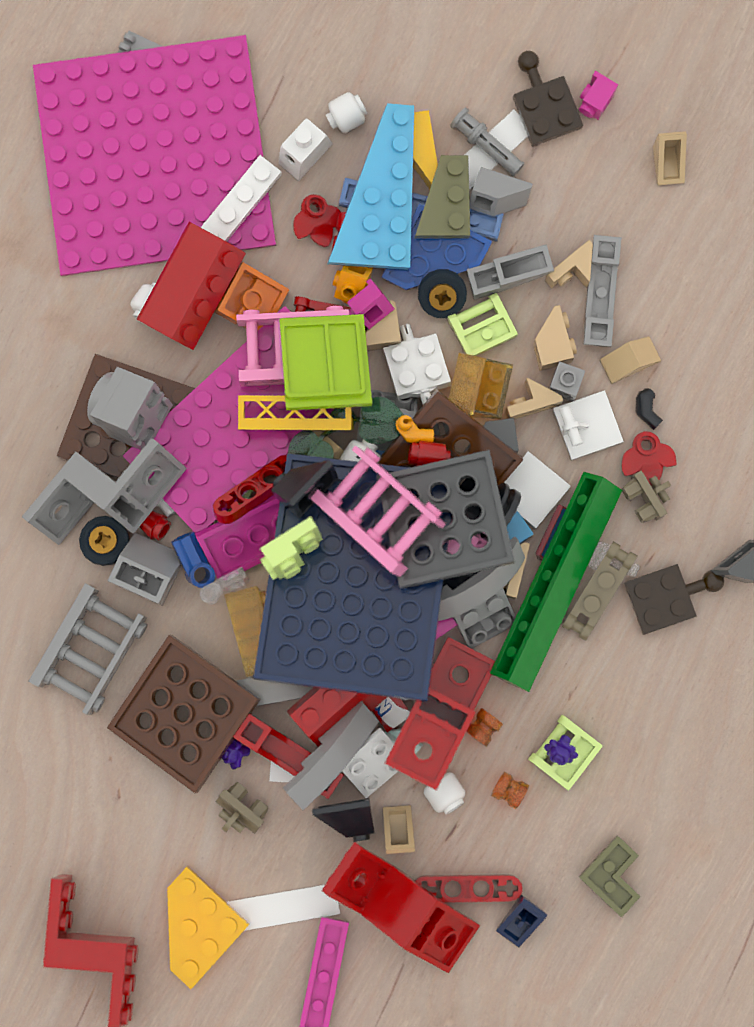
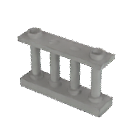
(76, 626)

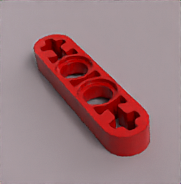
(254, 482)
(467, 882)

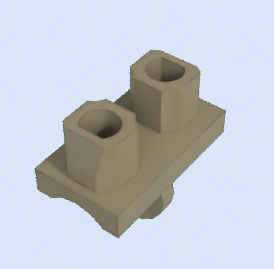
(640, 486)
(249, 817)

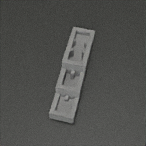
(334, 754)

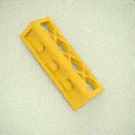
(289, 423)

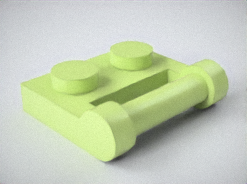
(487, 333)
(585, 746)

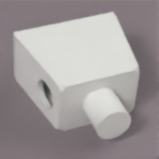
(304, 147)

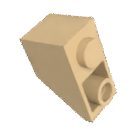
(553, 341)

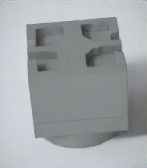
(128, 407)

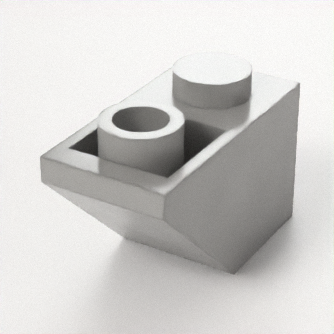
(498, 193)

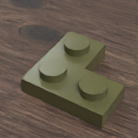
(605, 873)

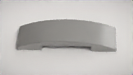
(601, 291)
(480, 586)

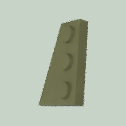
(447, 204)

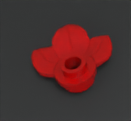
(316, 225)
(649, 461)

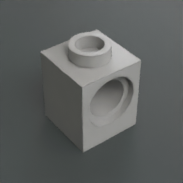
(567, 381)

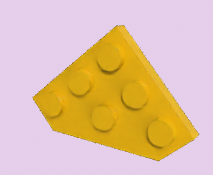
(199, 927)

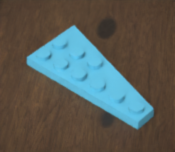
(380, 210)

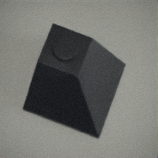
(301, 483)
(348, 818)

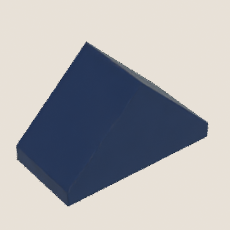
(521, 921)

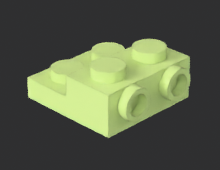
(283, 553)

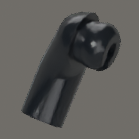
(644, 408)

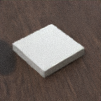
(538, 488)

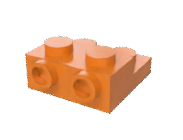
(250, 291)

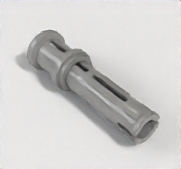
(474, 136)

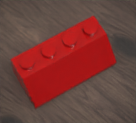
(191, 285)
(325, 707)

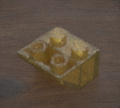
(480, 386)

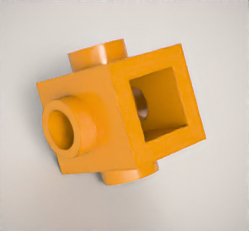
(350, 281)

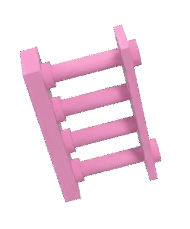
(253, 373)
(351, 520)

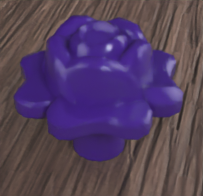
(561, 750)
(235, 754)

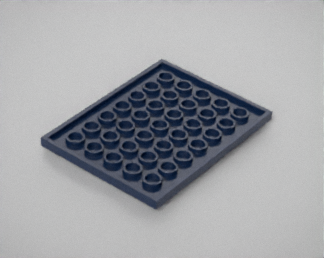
(344, 613)

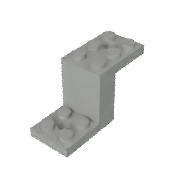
(126, 500)

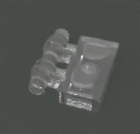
(230, 583)

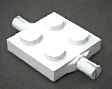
(416, 366)

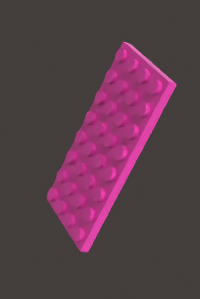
(207, 439)

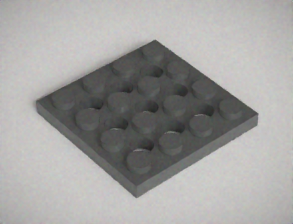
(491, 522)

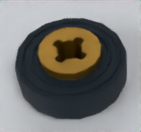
(435, 286)
(107, 549)

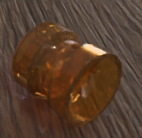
(479, 732)
(516, 792)

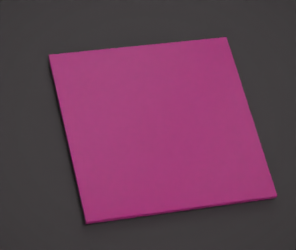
(145, 148)

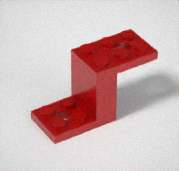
(445, 715)
(400, 907)
(89, 951)

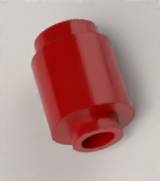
(427, 453)

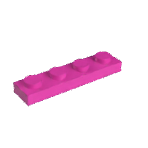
(324, 973)

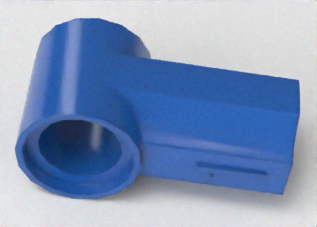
(192, 558)

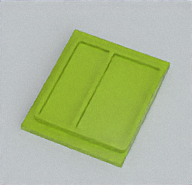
(325, 362)

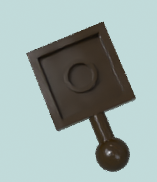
(547, 107)
(664, 599)

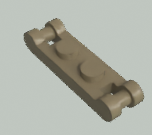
(599, 591)

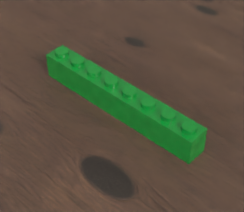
(556, 581)

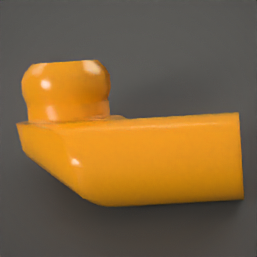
(411, 432)

